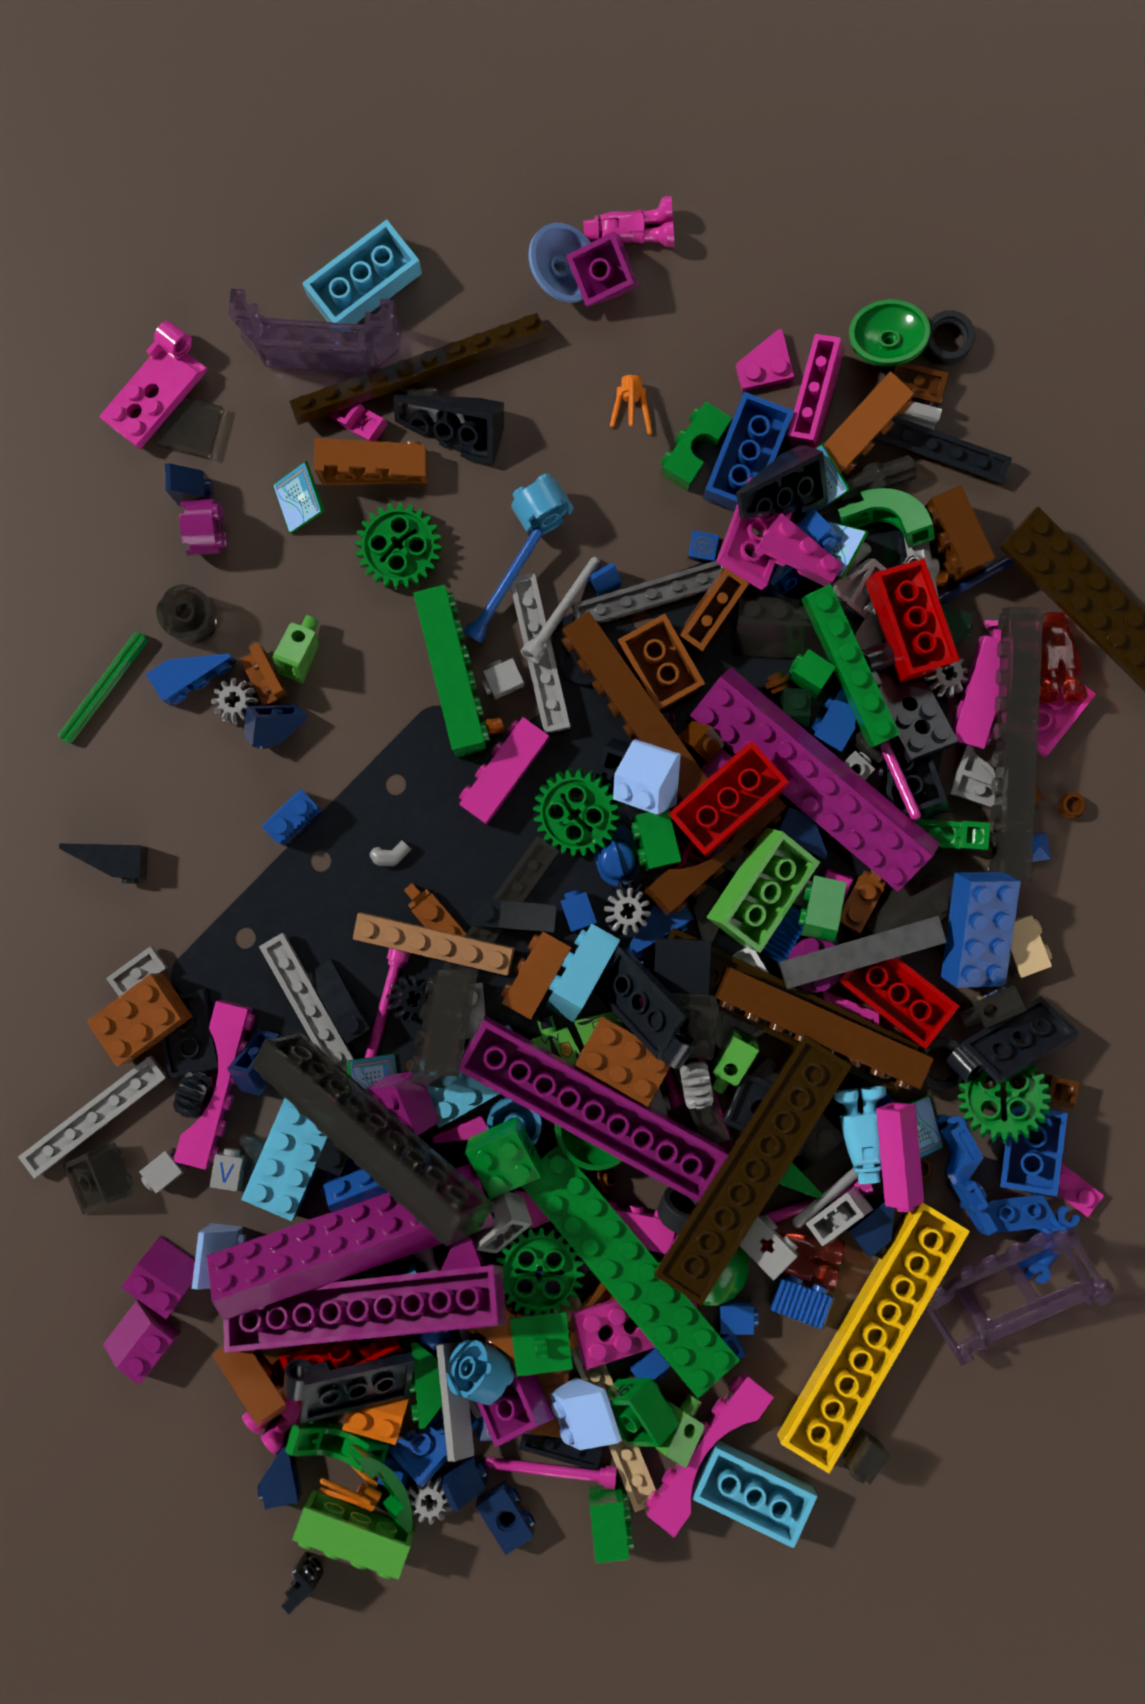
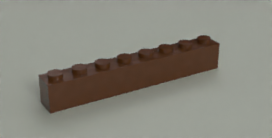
(628, 697)
(824, 1028)

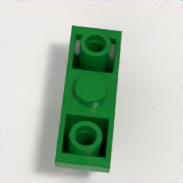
(425, 1384)

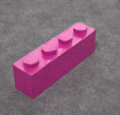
(816, 391)
(977, 701)
(504, 770)

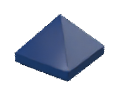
(1040, 847)

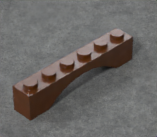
(677, 884)

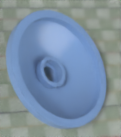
(549, 252)

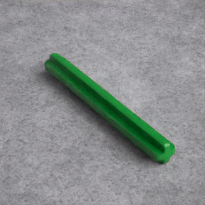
(103, 687)

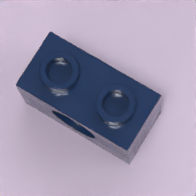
(507, 1533)

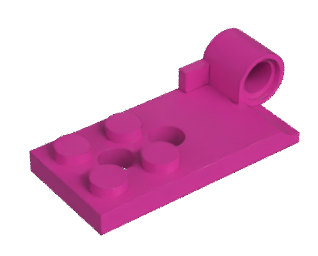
(167, 369)
(740, 536)
(618, 1344)

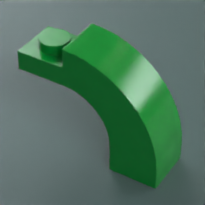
(893, 508)
(329, 1440)

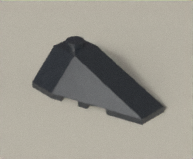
(460, 423)
(786, 485)
(922, 781)

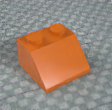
(378, 1422)

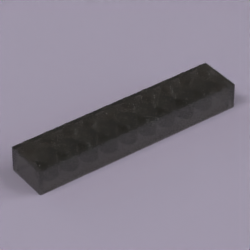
(373, 1137)

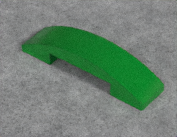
(957, 835)
(398, 1502)

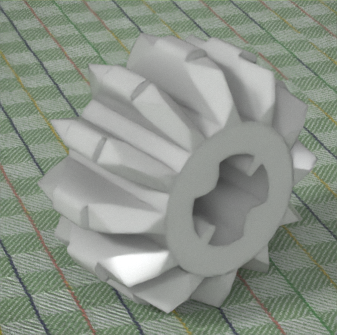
(951, 685)
(228, 694)
(619, 907)
(696, 1085)
(421, 1503)

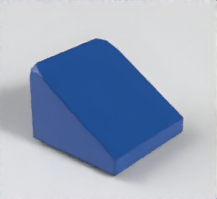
(605, 579)

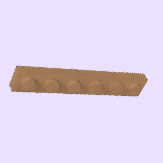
(433, 943)

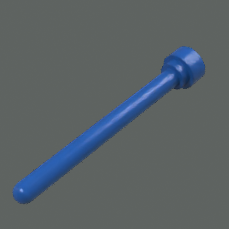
(477, 628)

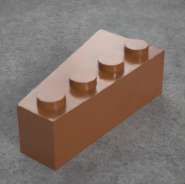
(369, 462)

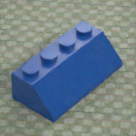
(353, 1188)

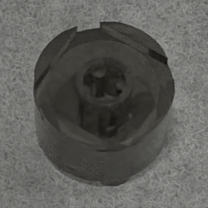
(174, 607)

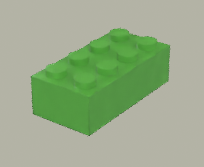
(763, 889)
(353, 1535)

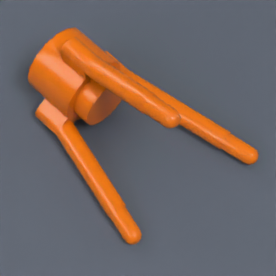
(631, 391)
(365, 1496)

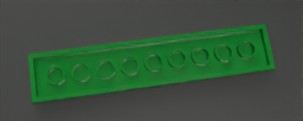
(627, 1273)

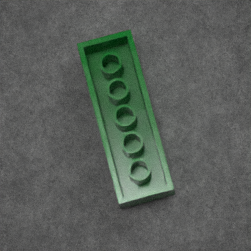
(449, 667)

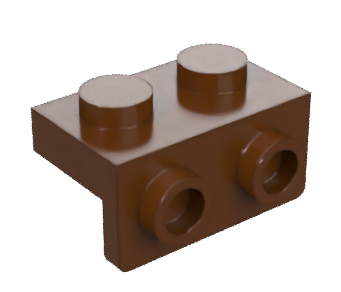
(923, 382)

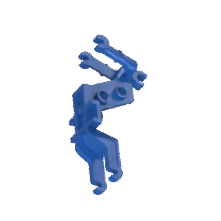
(998, 1214)

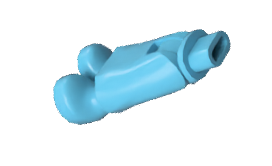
(861, 1130)

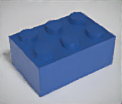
(1036, 1161)

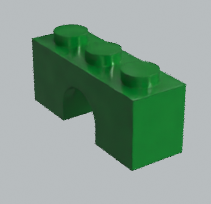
(706, 426)

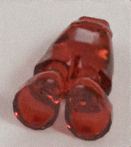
(1059, 661)
(809, 1250)

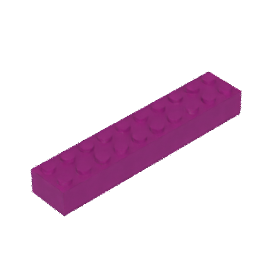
(819, 781)
(591, 1109)
(318, 1252)
(374, 1310)

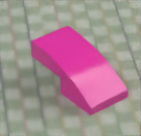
(360, 422)

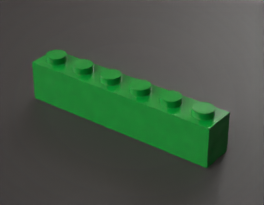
(850, 665)

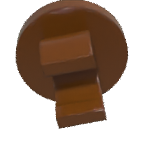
(604, 1180)

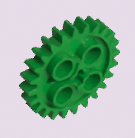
(414, 562)
(558, 826)
(1030, 1098)
(537, 1297)

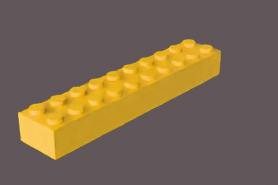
(871, 1336)

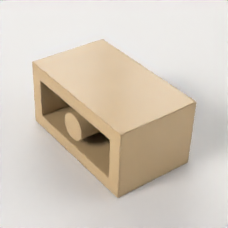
(1027, 949)

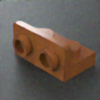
(263, 675)

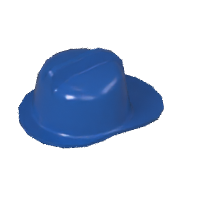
(618, 858)

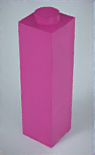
(900, 1156)

